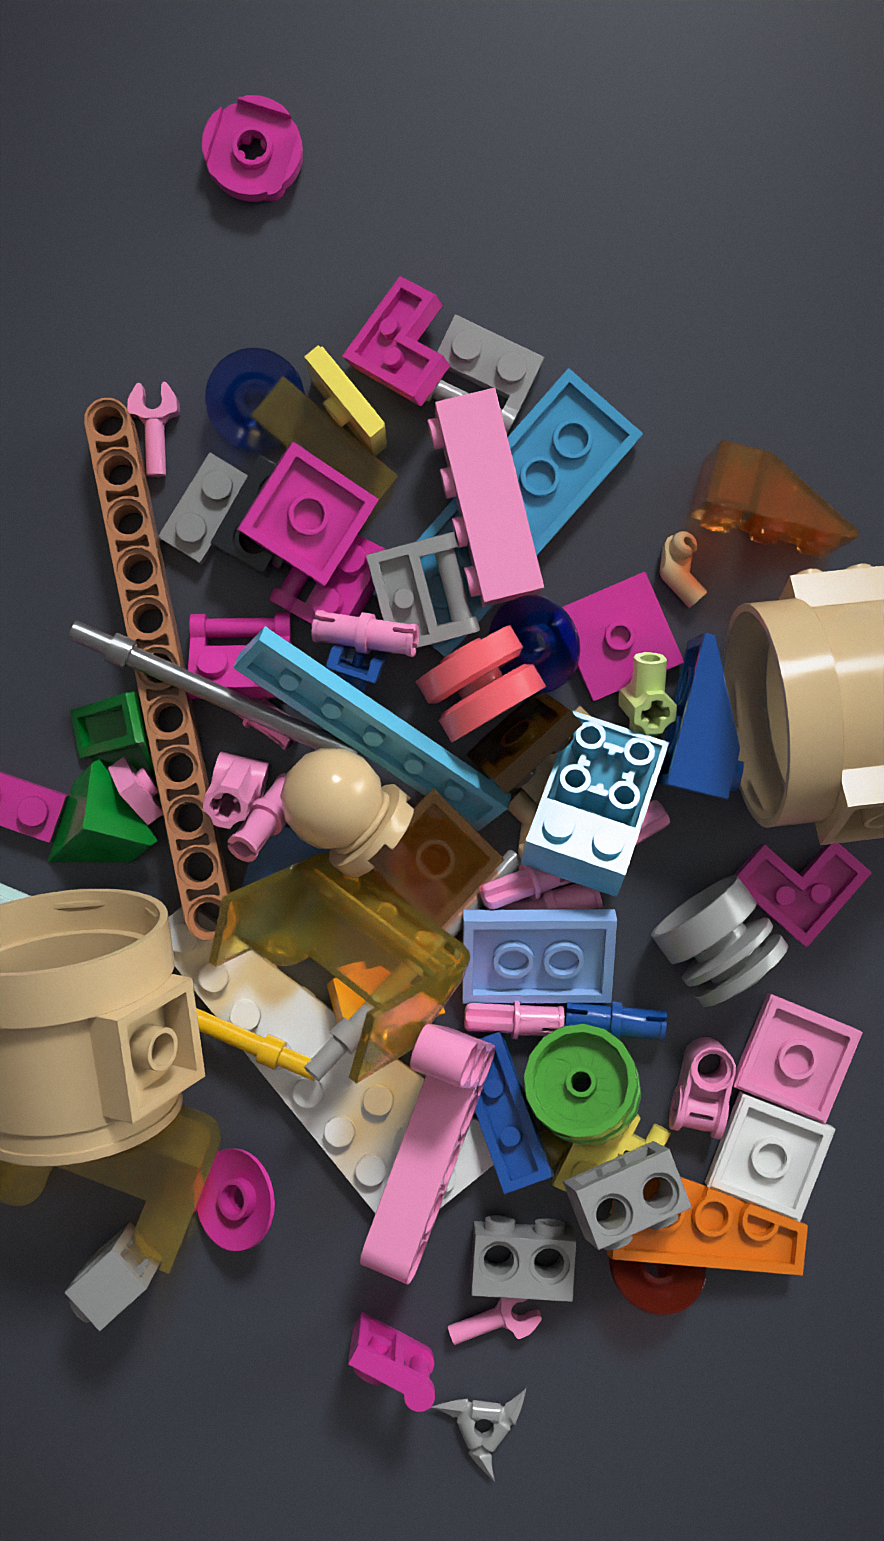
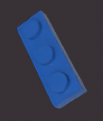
(510, 1124)

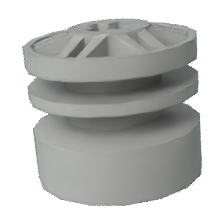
(725, 950)

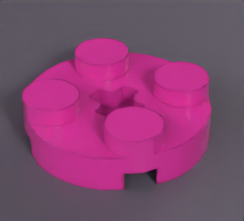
(238, 124)

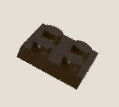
(524, 740)

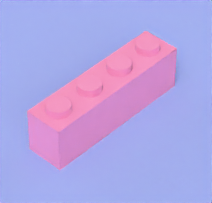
(487, 498)

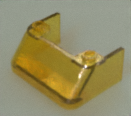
(357, 934)

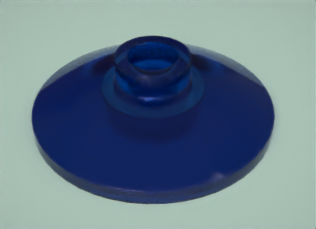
(232, 380)
(540, 615)

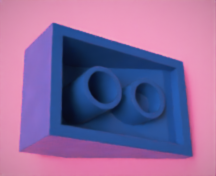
(704, 735)

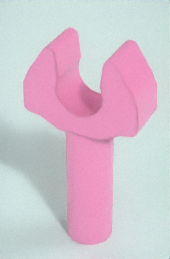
(154, 425)
(496, 1318)

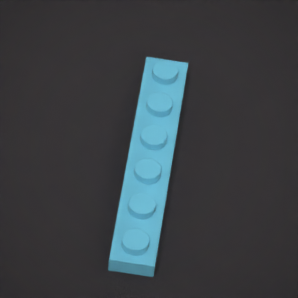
(369, 727)

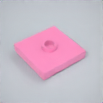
(796, 1058)

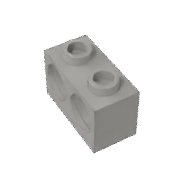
(624, 1182)
(520, 1274)
(111, 1279)

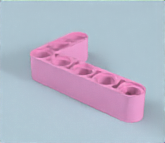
(454, 1079)

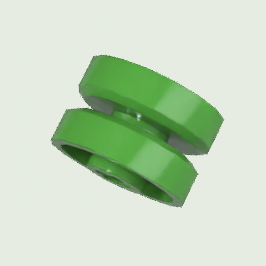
(562, 1062)

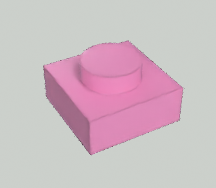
(137, 789)

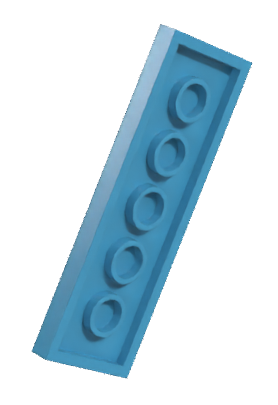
(559, 461)

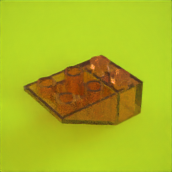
(764, 497)

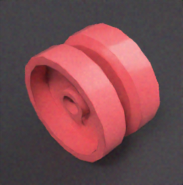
(477, 678)

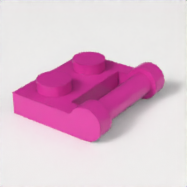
(344, 592)
(218, 661)
(380, 1355)

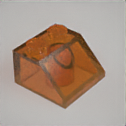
(436, 860)

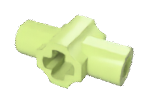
(645, 696)

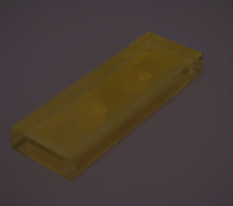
(295, 418)

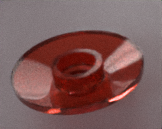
(663, 1295)

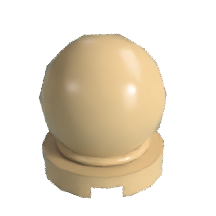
(340, 806)

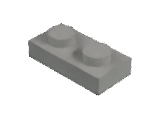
(203, 508)

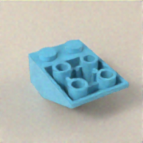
(594, 805)

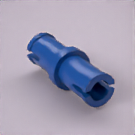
(619, 1020)

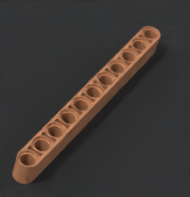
(135, 599)

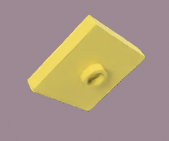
(345, 401)

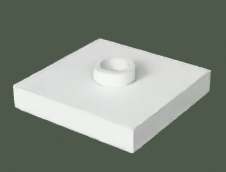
(769, 1156)

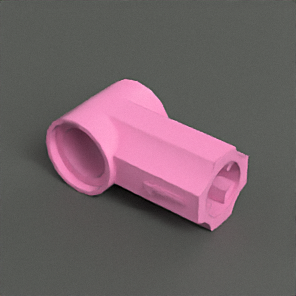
(234, 788)

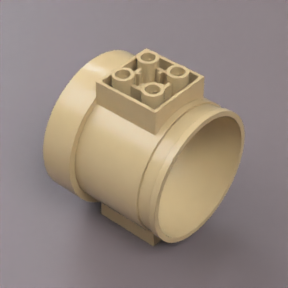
(812, 703)
(90, 1026)

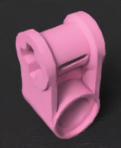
(700, 1098)

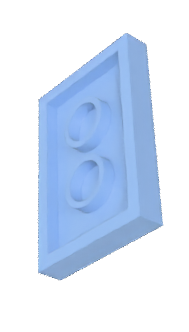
(539, 955)

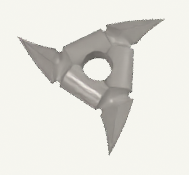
(482, 1443)

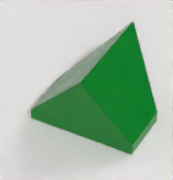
(113, 730)
(99, 823)

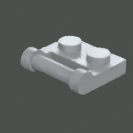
(488, 362)
(405, 594)

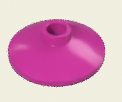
(237, 1201)

